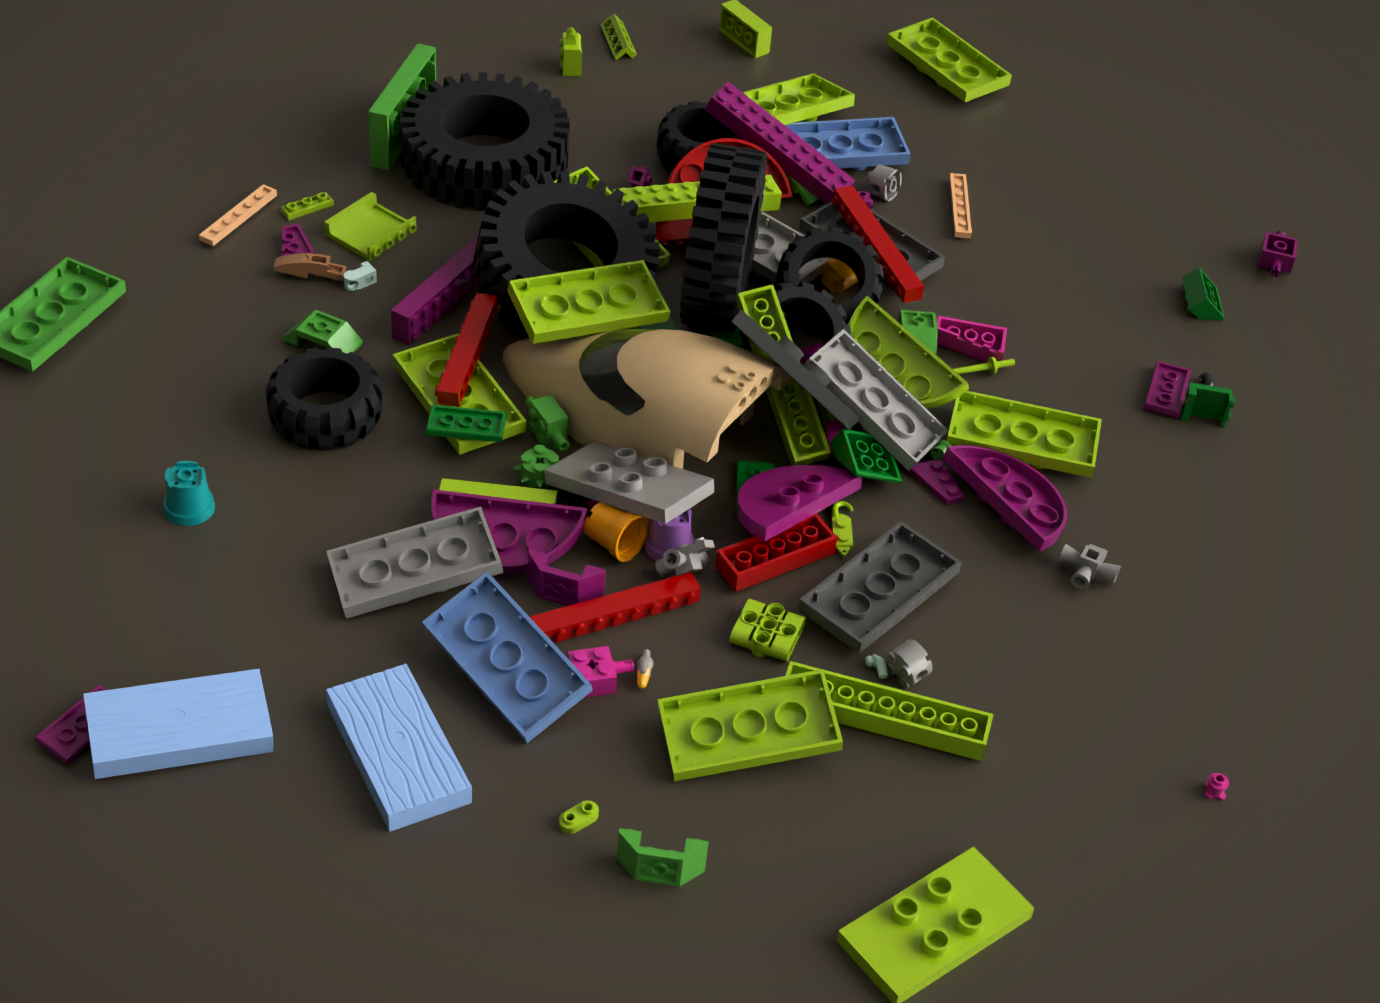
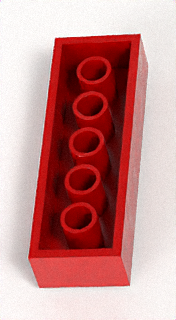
(759, 560)

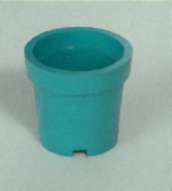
(187, 494)

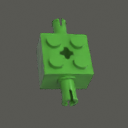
(548, 422)

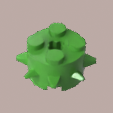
(533, 466)

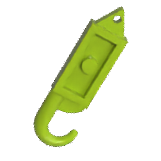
(842, 528)

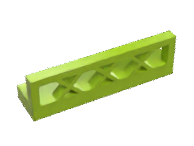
(619, 33)

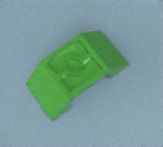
(921, 325)
(325, 331)
(660, 865)

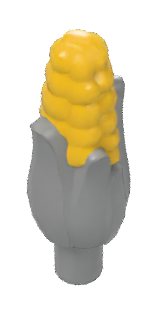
(644, 668)

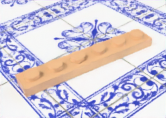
(960, 205)
(237, 215)

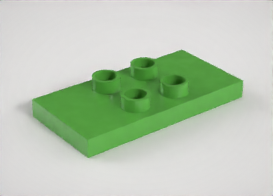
(55, 311)

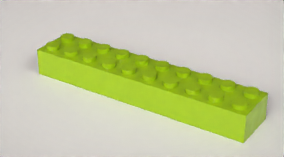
(677, 200)
(792, 404)
(905, 714)

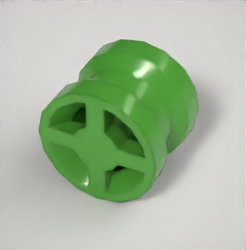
(938, 451)

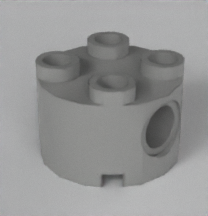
(884, 182)
(909, 663)

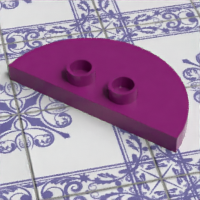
(1014, 490)
(790, 495)
(518, 525)

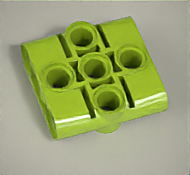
(767, 630)

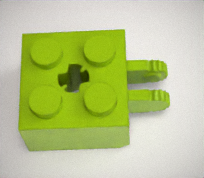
(570, 53)

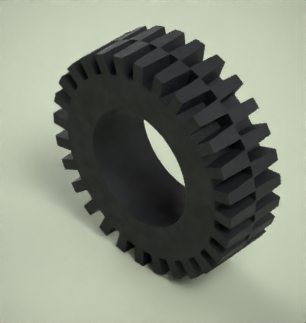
(481, 107)
(556, 211)
(722, 236)

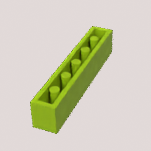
(501, 491)

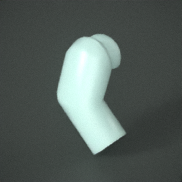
(879, 663)

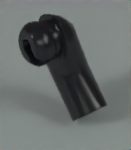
(1207, 379)

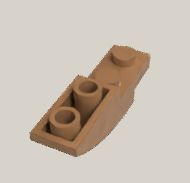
(305, 263)

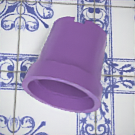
(668, 535)

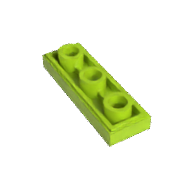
(307, 205)

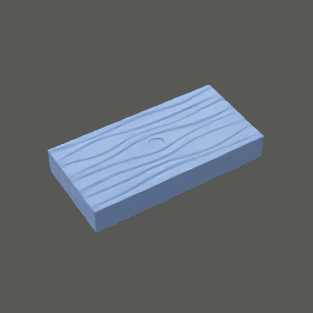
(177, 723)
(398, 747)

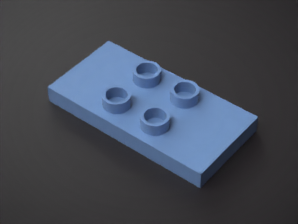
(856, 141)
(507, 656)

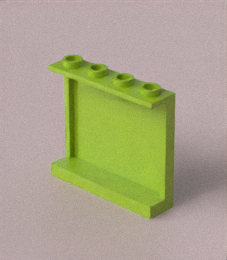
(368, 227)

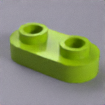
(580, 816)

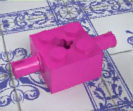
(599, 668)

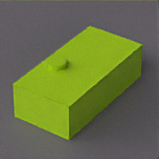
(745, 28)

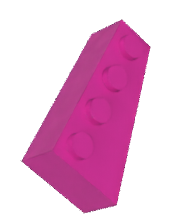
(972, 338)

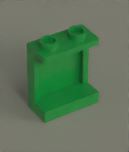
(1207, 402)

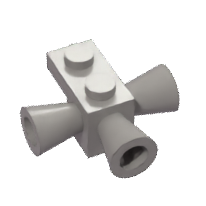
(685, 559)
(1088, 565)

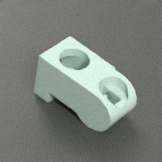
(360, 277)

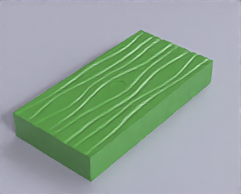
(385, 113)

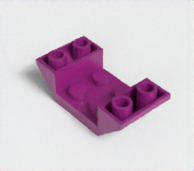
(561, 585)

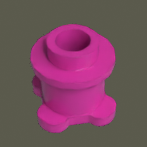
(1216, 785)

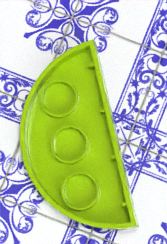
(905, 356)

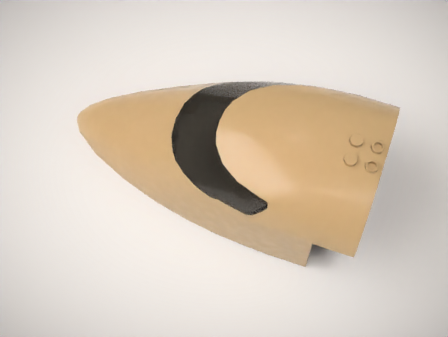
(646, 387)

